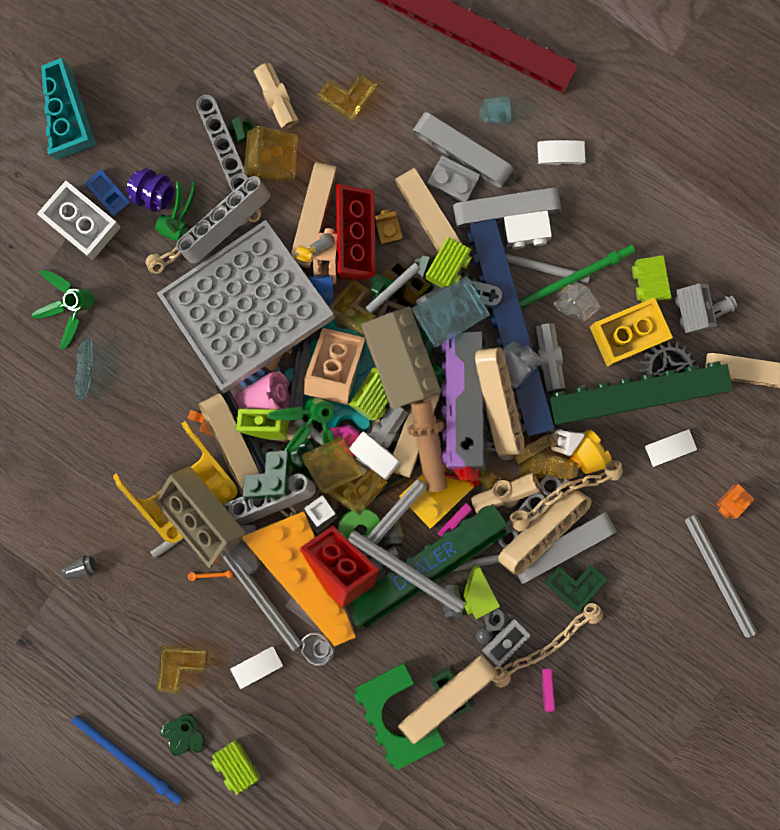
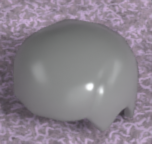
(317, 648)

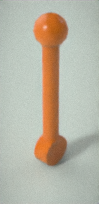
(193, 576)

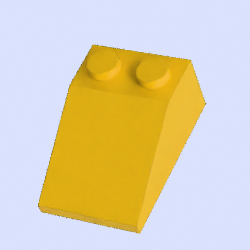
(630, 332)
(434, 505)

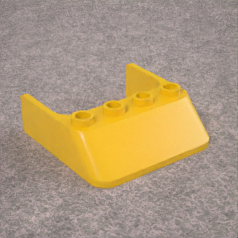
(210, 473)

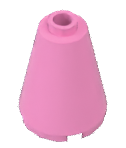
(266, 393)

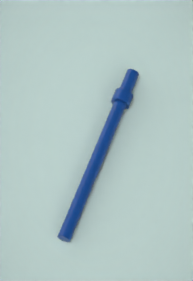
(162, 787)

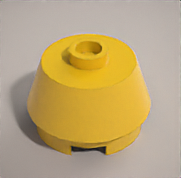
(590, 454)

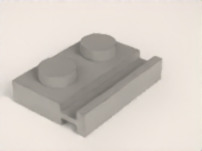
(453, 179)

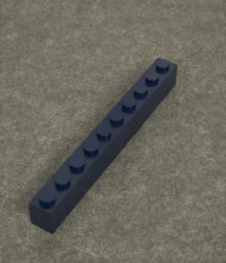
(510, 322)

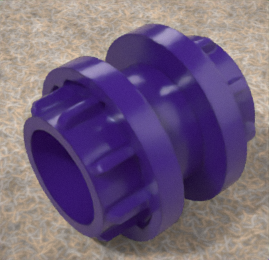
(150, 190)

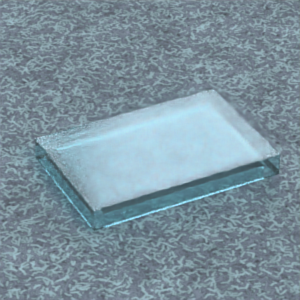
(451, 311)

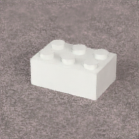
(79, 220)

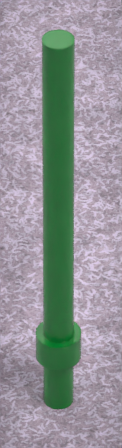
(612, 259)

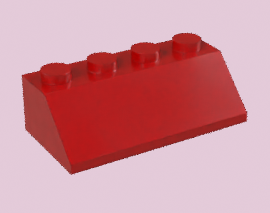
(355, 232)

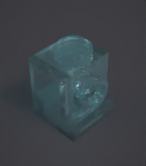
(495, 110)

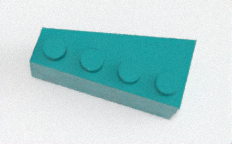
(66, 118)

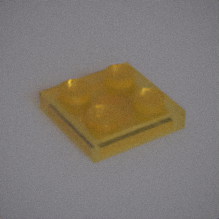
(332, 465)

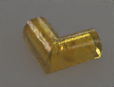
(348, 101)
(347, 306)
(546, 464)
(361, 494)
(174, 661)

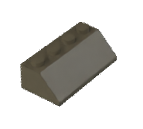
(400, 358)
(199, 516)

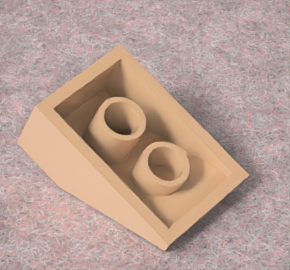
(334, 366)

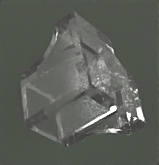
(577, 300)
(520, 362)

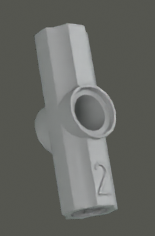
(552, 357)
(385, 430)

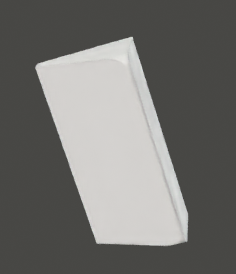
(566, 440)

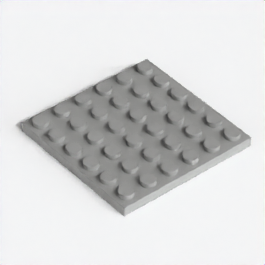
(245, 306)

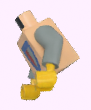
(324, 254)

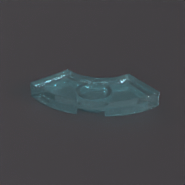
(84, 369)

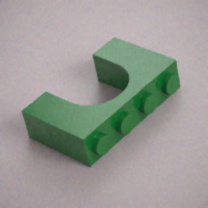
(398, 747)

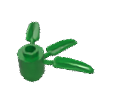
(169, 225)
(73, 299)
(315, 410)

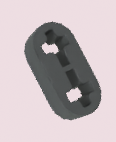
(487, 289)

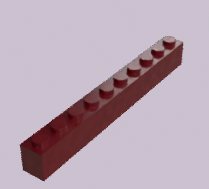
(490, 40)

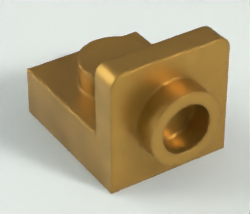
(388, 227)

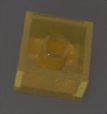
(271, 154)

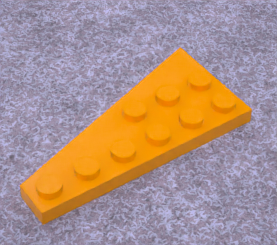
(279, 551)

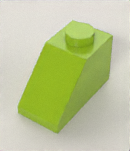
(258, 424)
(478, 594)

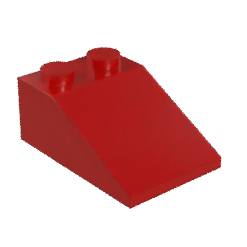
(339, 566)

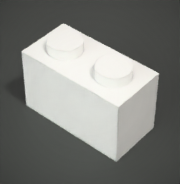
(527, 229)

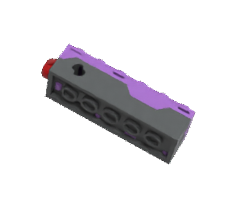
(464, 408)

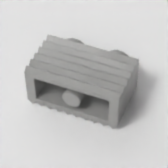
(695, 308)
(506, 642)

